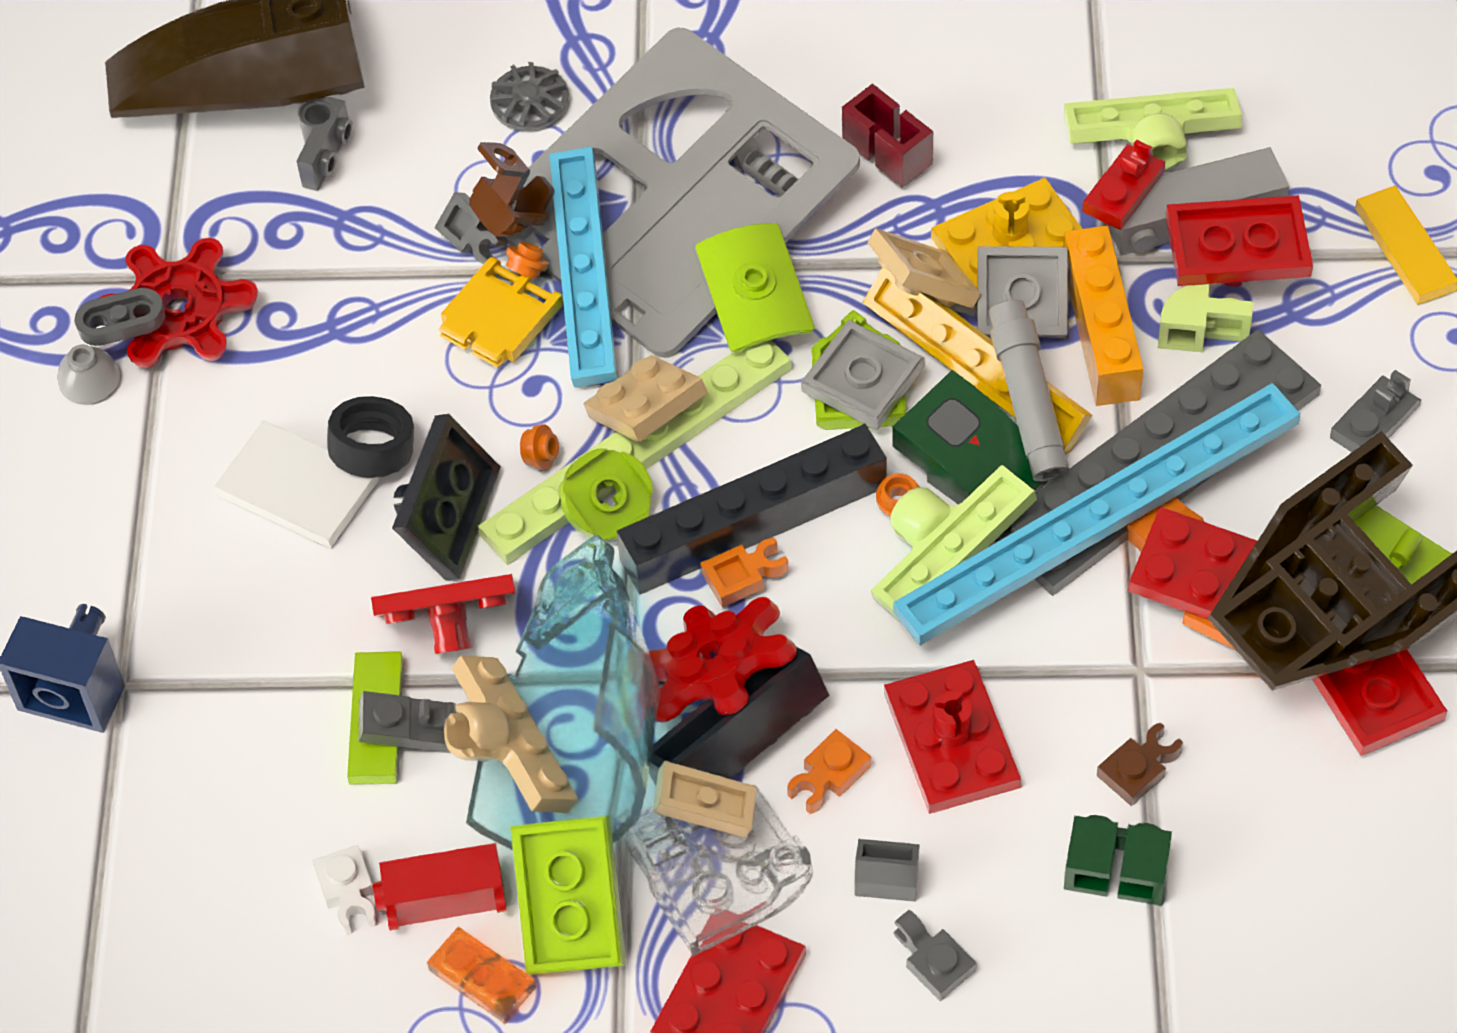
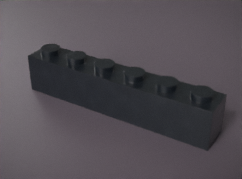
(752, 508)

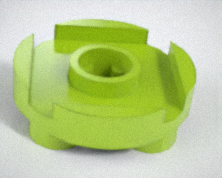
(609, 468)

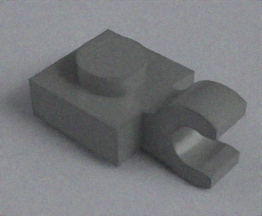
(935, 960)

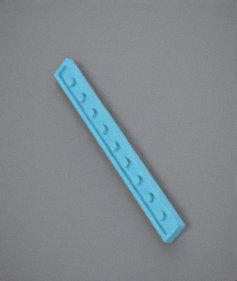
(1095, 514)

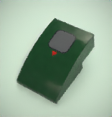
(961, 439)

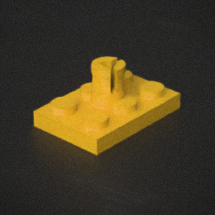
(1015, 219)

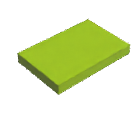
(568, 895)

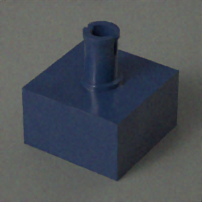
(63, 670)

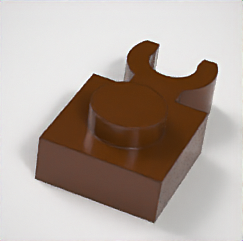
(1137, 768)

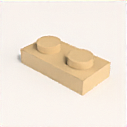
(704, 799)

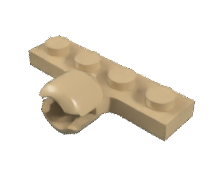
(502, 729)

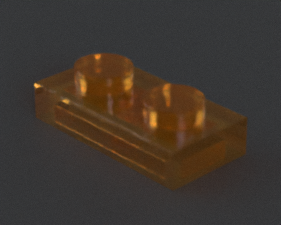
(481, 975)

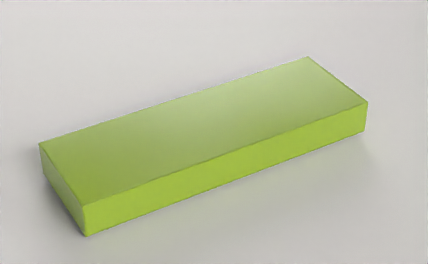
(367, 761)

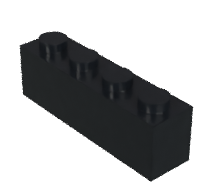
(730, 742)

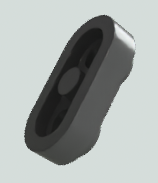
(119, 316)

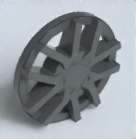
(529, 97)

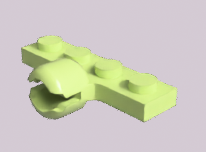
(1154, 120)
(948, 533)

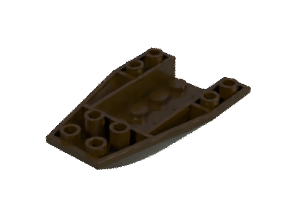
(237, 59)

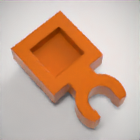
(740, 574)
(832, 766)

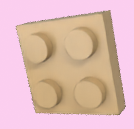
(923, 269)
(645, 398)

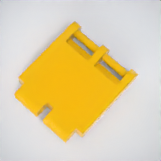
(496, 315)

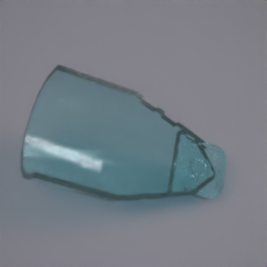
(588, 694)

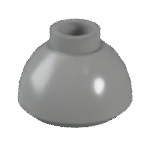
(87, 374)

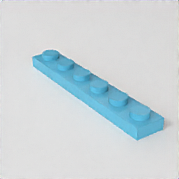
(583, 267)

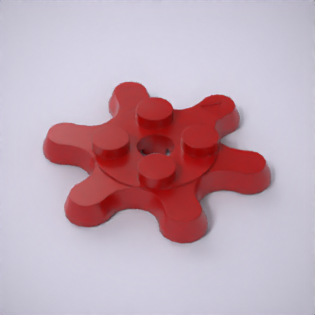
(206, 295)
(739, 650)

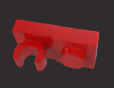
(1124, 185)

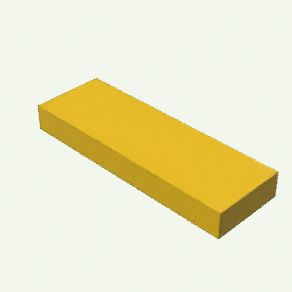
(1406, 245)

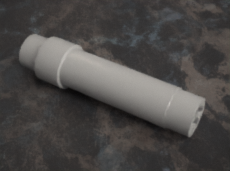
(1018, 349)

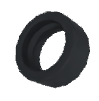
(368, 414)

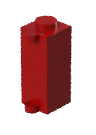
(440, 885)

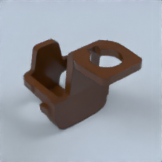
(494, 197)

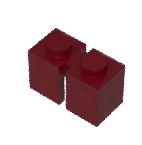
(873, 126)

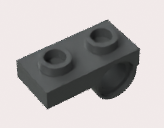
(324, 130)

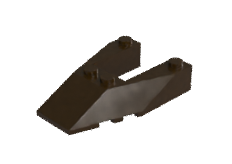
(1320, 589)

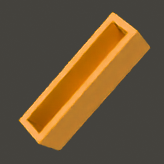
(1102, 316)

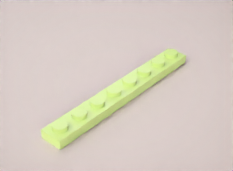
(728, 385)

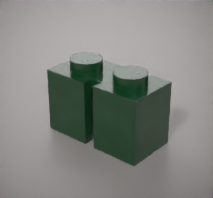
(1092, 855)

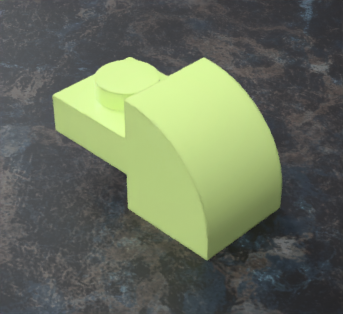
(1192, 316)

